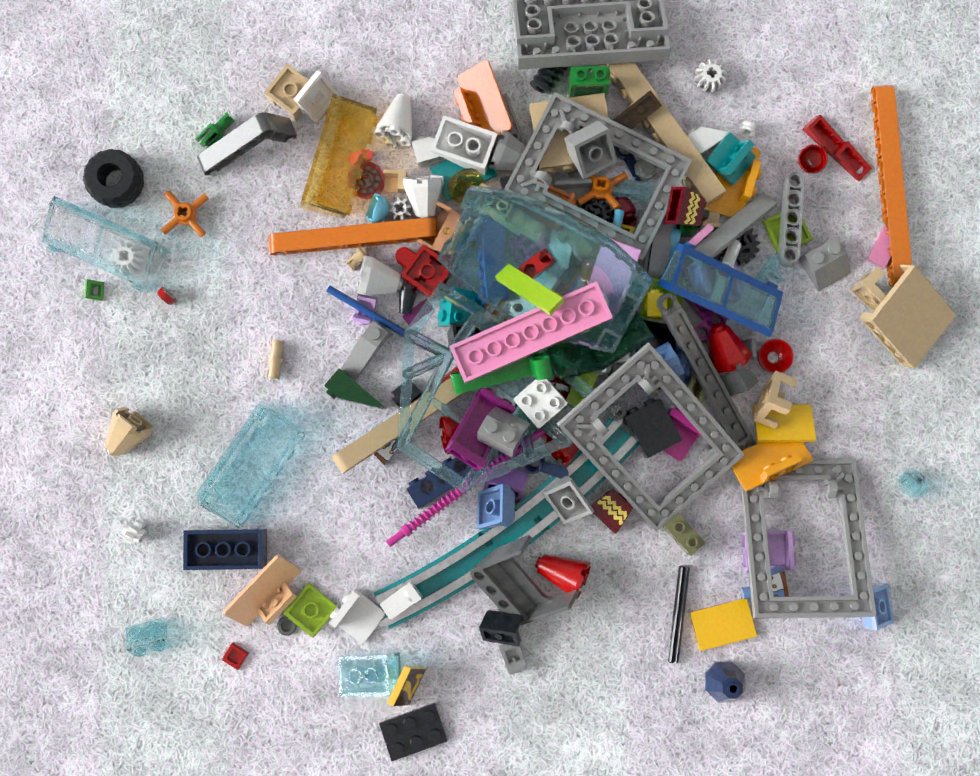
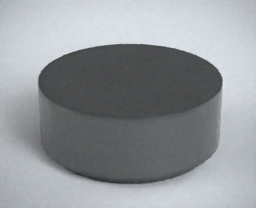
(286, 626)

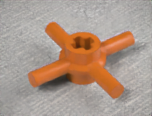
(602, 190)
(179, 218)

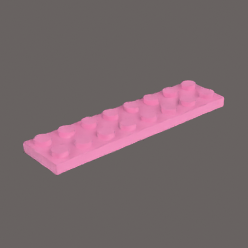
(530, 333)

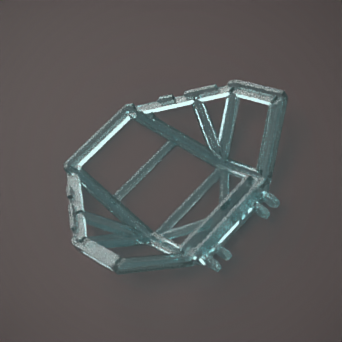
(441, 361)

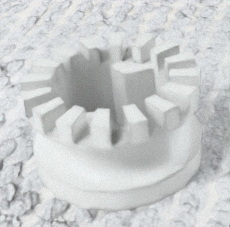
(749, 128)

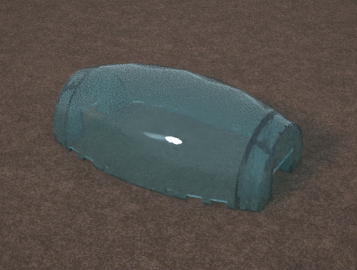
(512, 228)

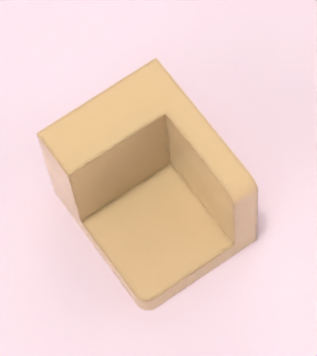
(394, 181)
(713, 219)

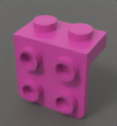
(686, 431)

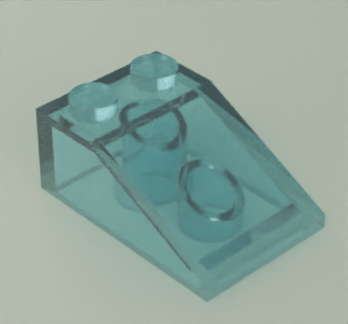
(368, 674)

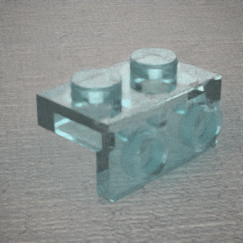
(147, 637)

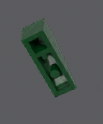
(346, 389)

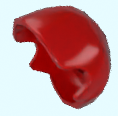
(817, 157)

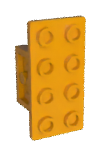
(769, 461)

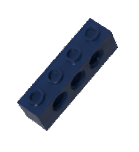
(416, 489)

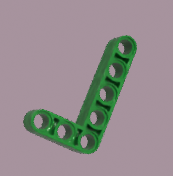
(535, 365)

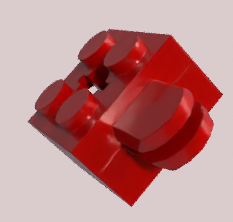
(422, 269)

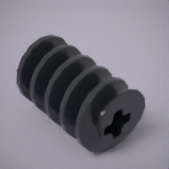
(545, 78)

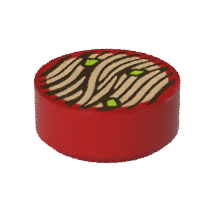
(166, 296)

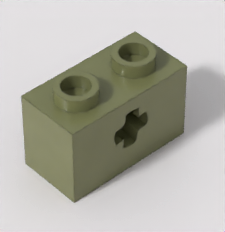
(684, 534)

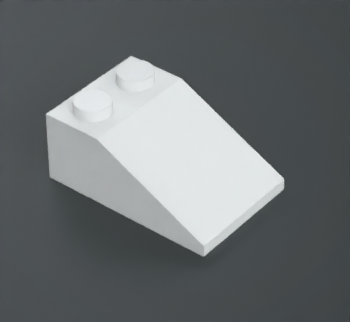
(464, 144)

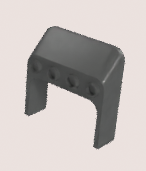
(513, 589)

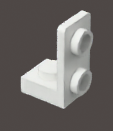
(401, 600)

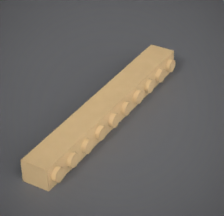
(667, 131)

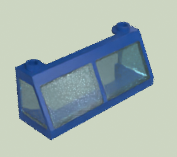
(722, 289)

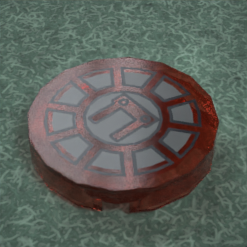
(371, 181)

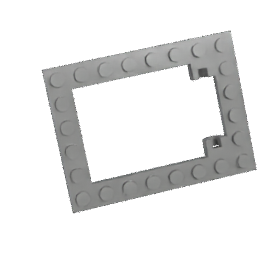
(568, 115)
(649, 372)
(842, 483)

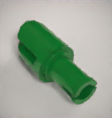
(214, 130)

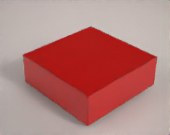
(235, 656)

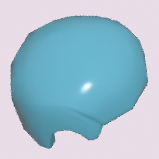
(378, 209)

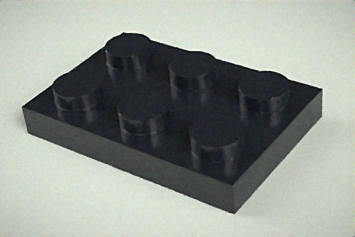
(413, 731)

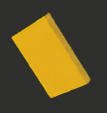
(793, 427)
(723, 624)

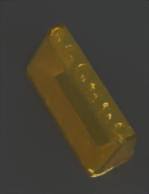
(339, 157)

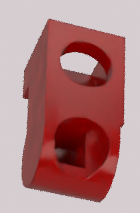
(537, 264)

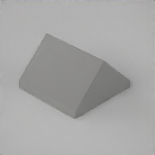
(567, 500)

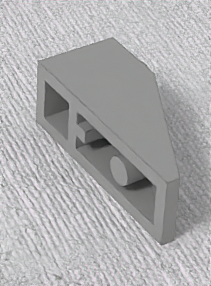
(365, 350)

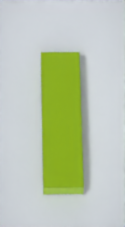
(530, 289)

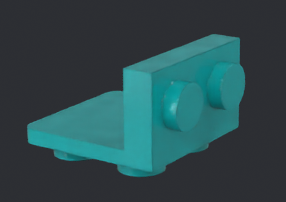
(452, 314)

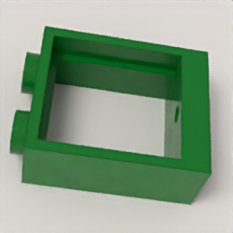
(585, 83)

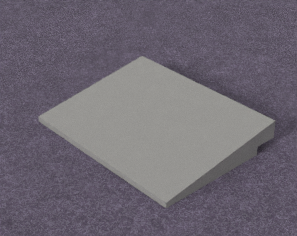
(589, 32)

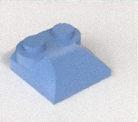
(495, 507)

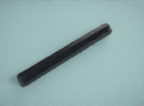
(678, 614)

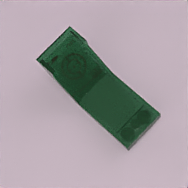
(578, 359)

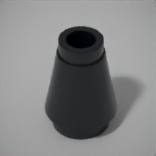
(406, 299)

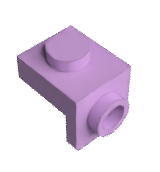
(369, 302)

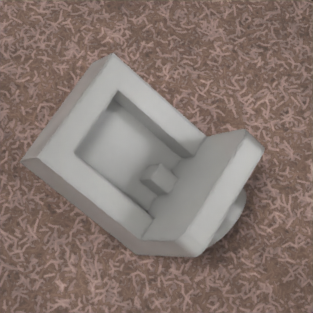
(513, 658)

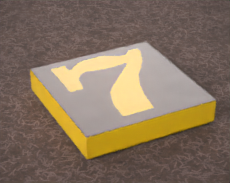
(406, 685)

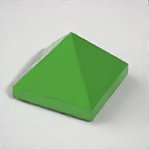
(89, 288)

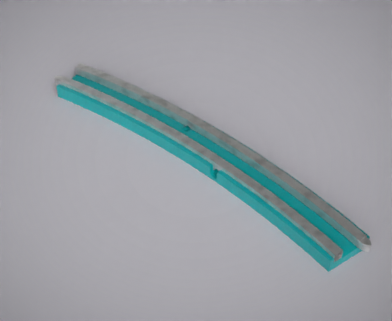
(532, 517)

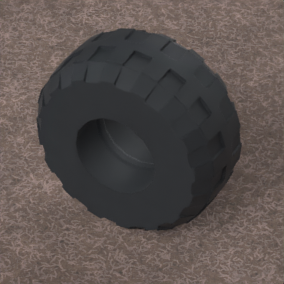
(127, 188)

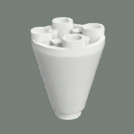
(396, 123)

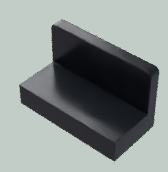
(501, 628)

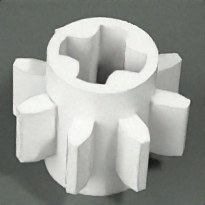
(400, 203)
(134, 532)

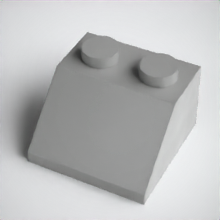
(591, 149)
(826, 263)
(502, 431)

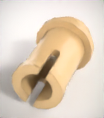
(357, 258)

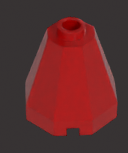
(726, 349)

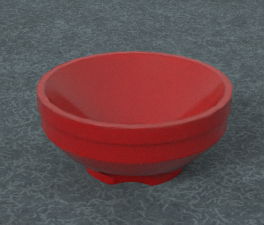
(784, 352)

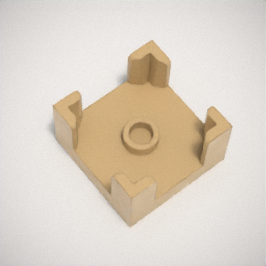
(284, 90)
(867, 290)
(772, 399)

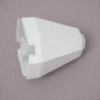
(424, 193)
(377, 278)

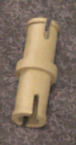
(275, 359)

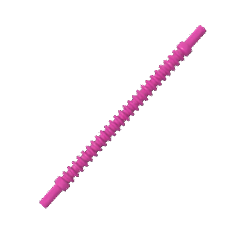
(406, 530)

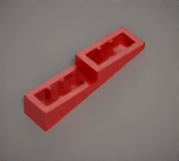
(840, 151)

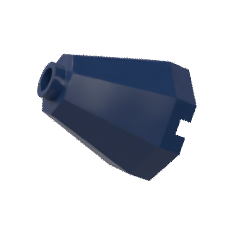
(725, 681)

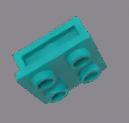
(731, 158)

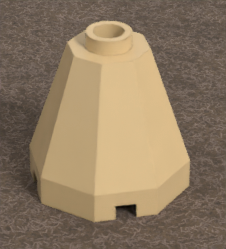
(124, 432)

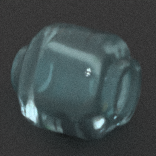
(913, 483)

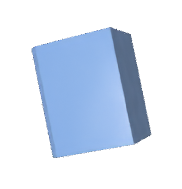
(883, 609)

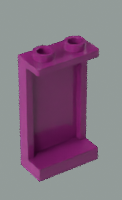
(464, 440)

